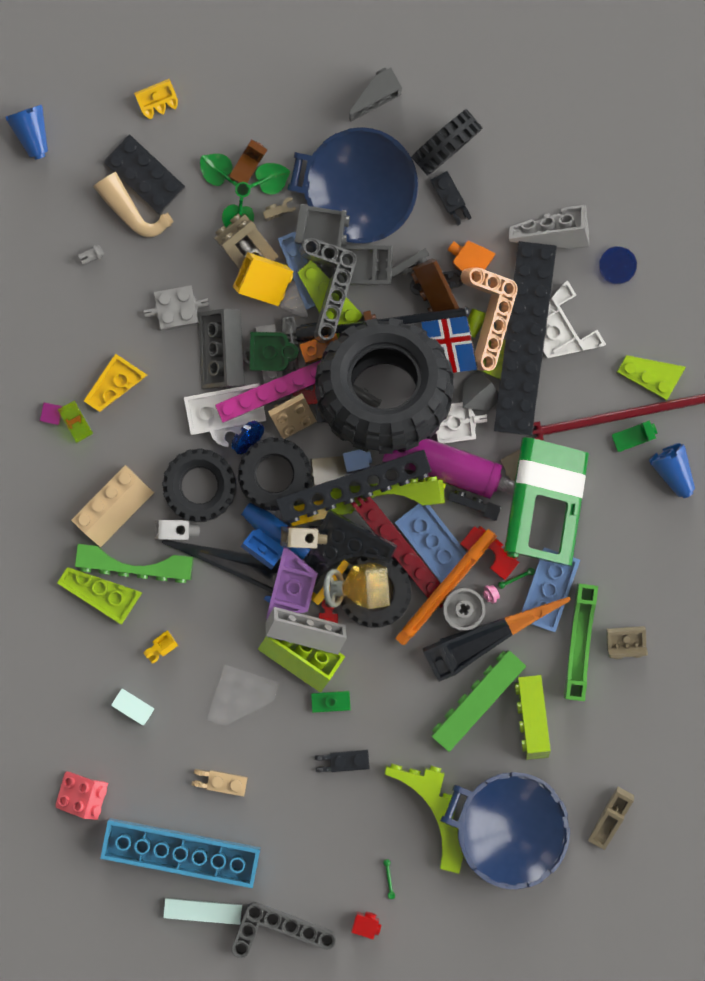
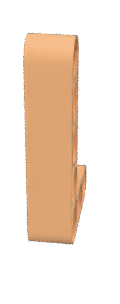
(493, 313)

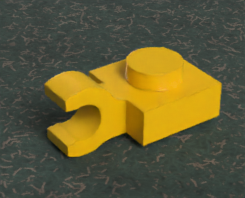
(162, 645)

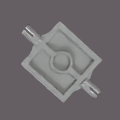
(176, 307)

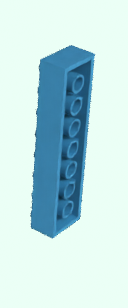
(180, 853)

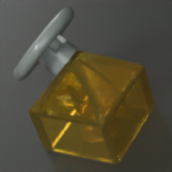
(363, 585)

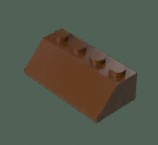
(433, 286)

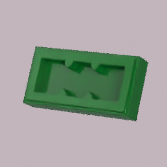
(331, 701)

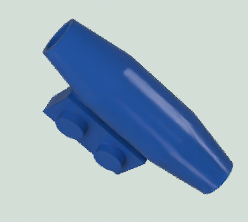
(265, 539)

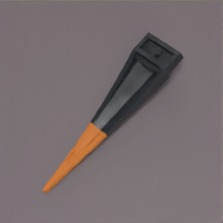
(463, 648)

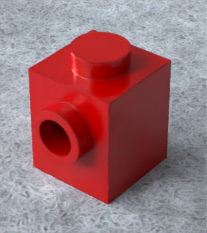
(366, 925)

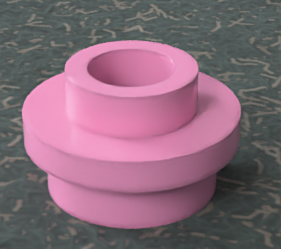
(491, 594)

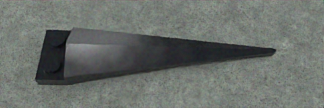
(237, 563)

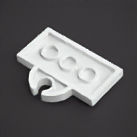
(205, 418)

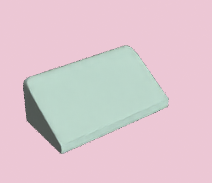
(132, 707)

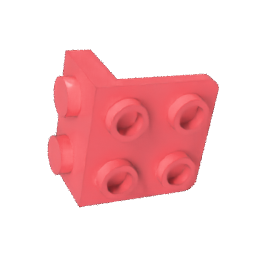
(81, 796)

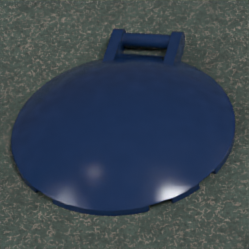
(365, 176)
(511, 829)

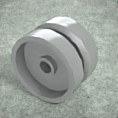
(474, 613)

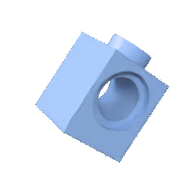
(357, 460)

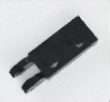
(450, 196)
(345, 761)

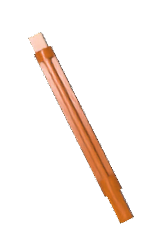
(446, 587)

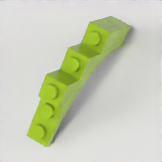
(429, 788)

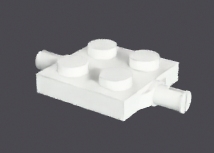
(459, 425)

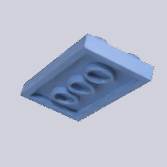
(431, 540)
(548, 585)

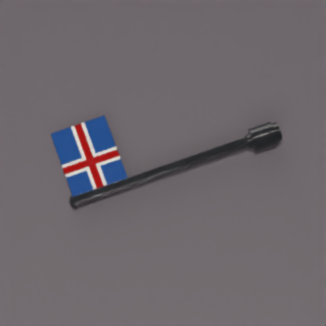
(445, 326)

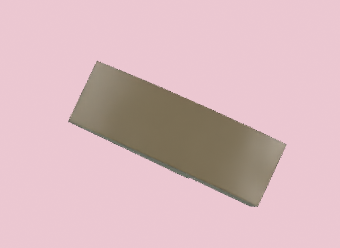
(611, 818)

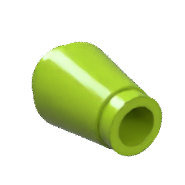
(475, 321)

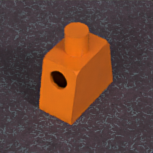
(470, 256)

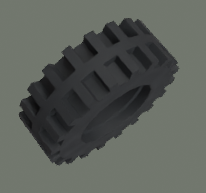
(446, 142)
(173, 485)
(398, 604)

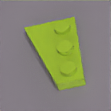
(652, 375)

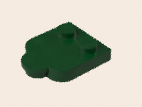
(271, 351)

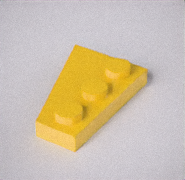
(113, 383)

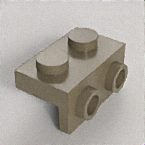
(626, 642)

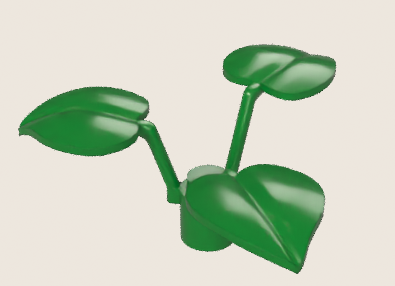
(216, 169)

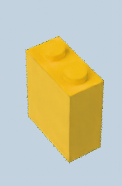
(263, 279)

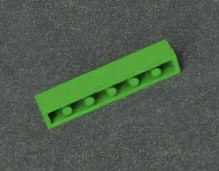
(478, 701)

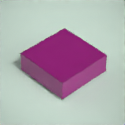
(50, 413)

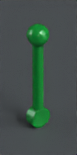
(530, 571)
(391, 895)

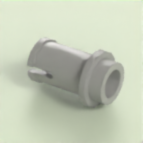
(92, 254)

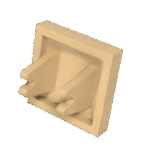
(292, 416)

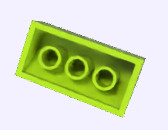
(306, 663)

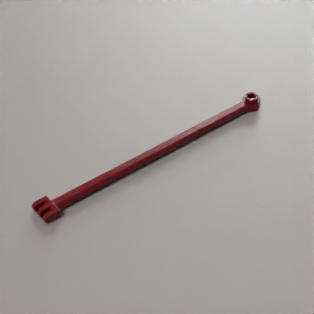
(617, 415)

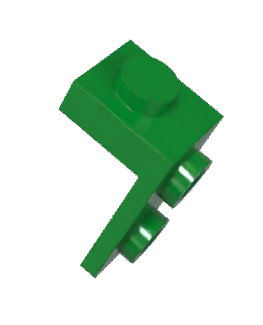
(634, 436)

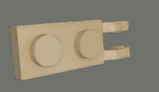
(222, 782)

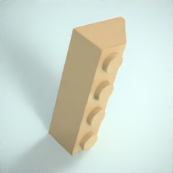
(112, 506)

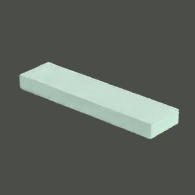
(202, 911)

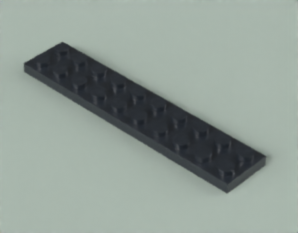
(525, 339)

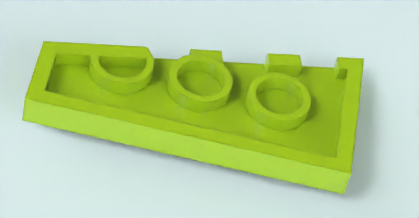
(316, 285)
(106, 596)

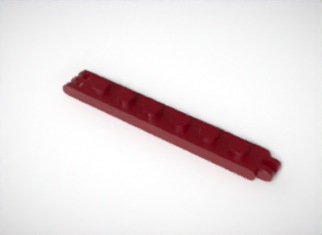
(404, 553)

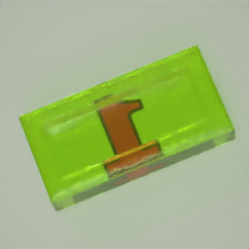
(75, 421)

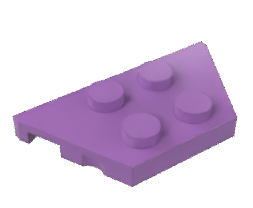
(293, 584)

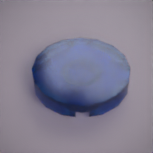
(617, 265)
(249, 436)

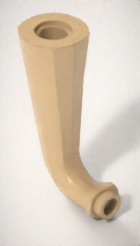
(118, 199)

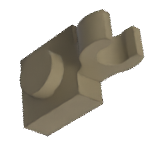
(276, 211)

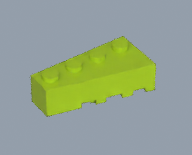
(533, 715)

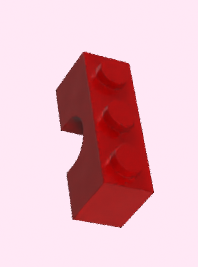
(502, 564)

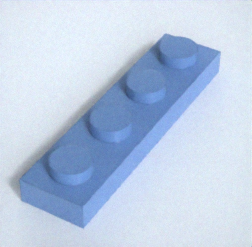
(295, 263)

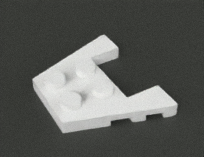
(560, 335)

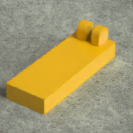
(317, 598)

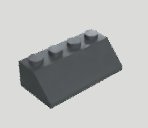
(221, 348)

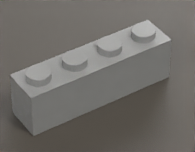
(305, 630)

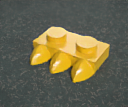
(156, 97)

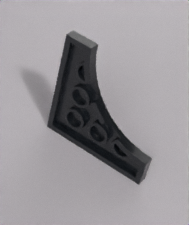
(346, 541)

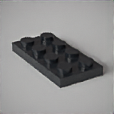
(144, 174)

